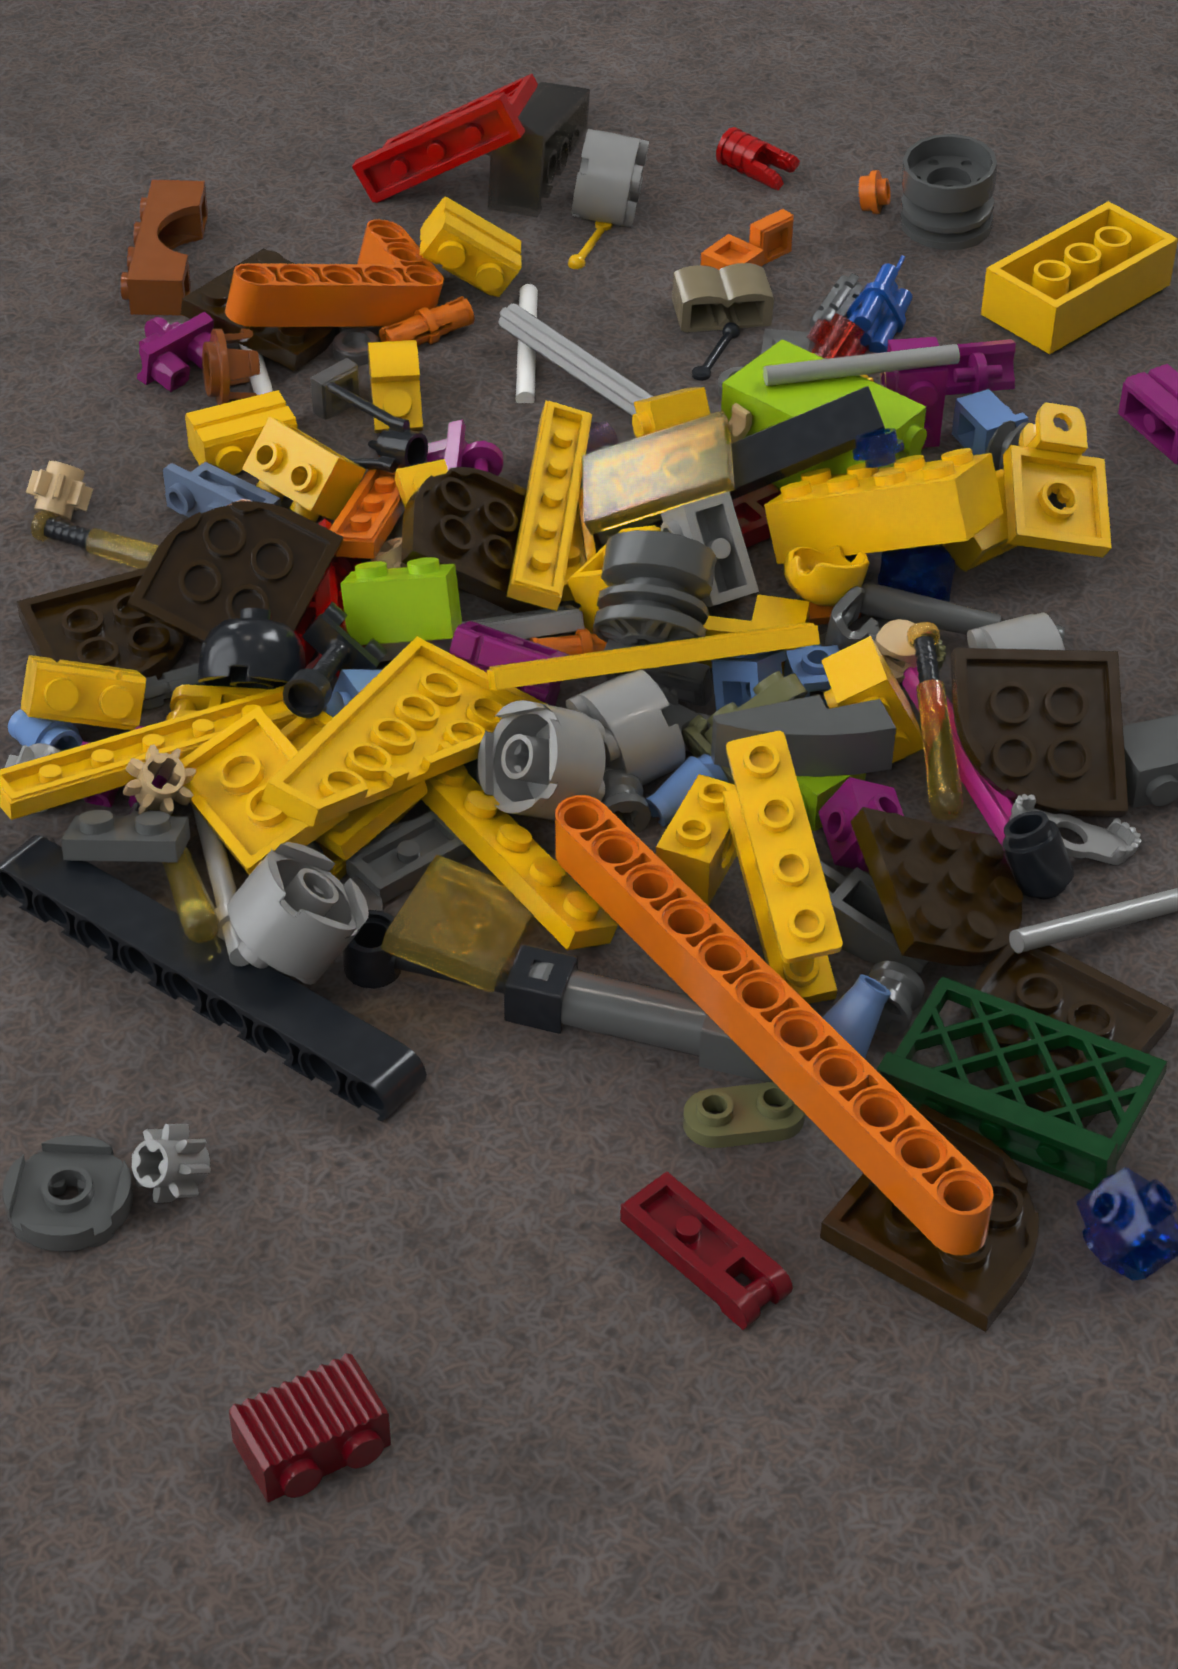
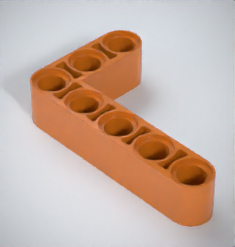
(375, 292)

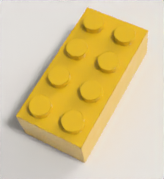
(1078, 277)
(888, 506)

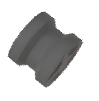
(626, 799)
(906, 995)

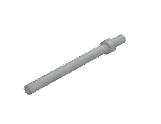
(222, 886)

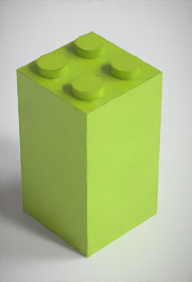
(784, 401)

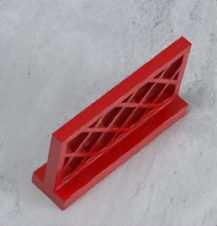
(446, 141)

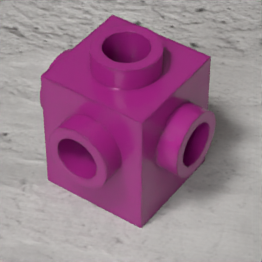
(843, 807)

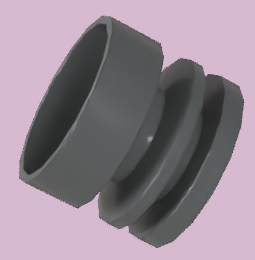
(948, 191)
(654, 588)

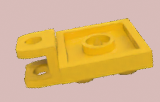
(1053, 463)

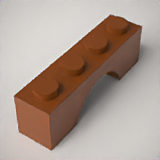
(156, 274)

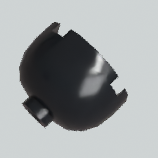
(250, 652)

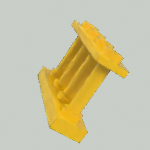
(781, 865)

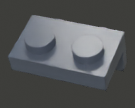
(208, 489)

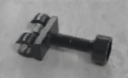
(339, 651)

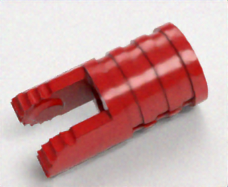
(753, 157)

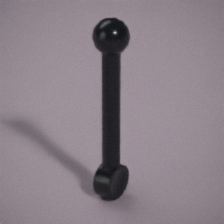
(703, 372)

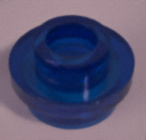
(877, 447)

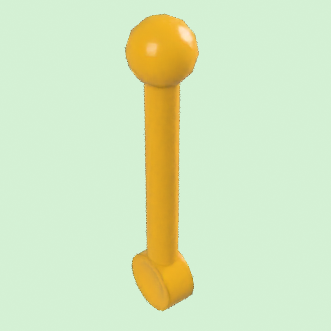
(578, 260)

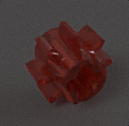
(836, 338)

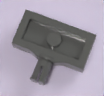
(128, 838)
(403, 853)

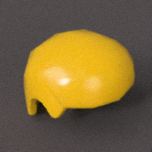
(823, 576)

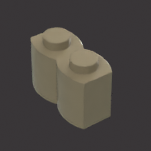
(713, 297)

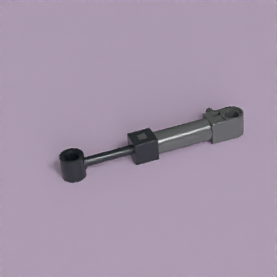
(550, 992)

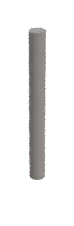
(861, 364)
(1094, 921)

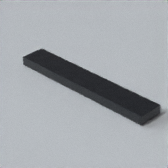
(792, 446)

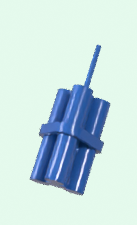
(881, 308)

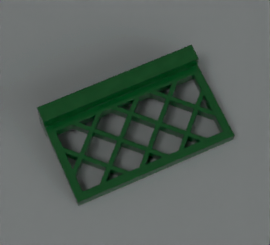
(1044, 1140)

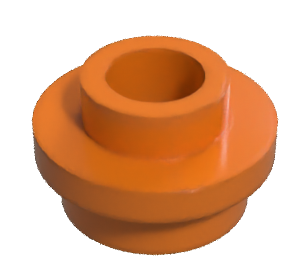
(874, 192)

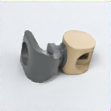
(889, 639)

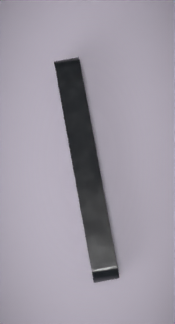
(258, 1002)

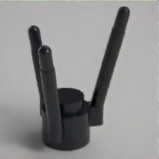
(395, 447)

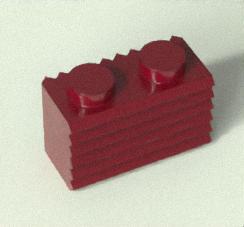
(310, 1428)

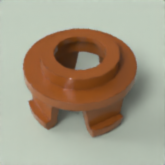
(228, 366)

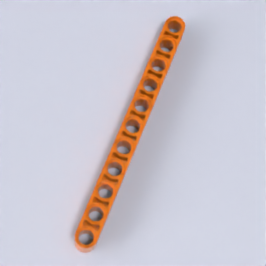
(776, 1028)

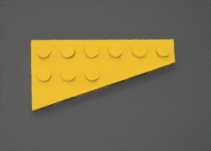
(398, 731)

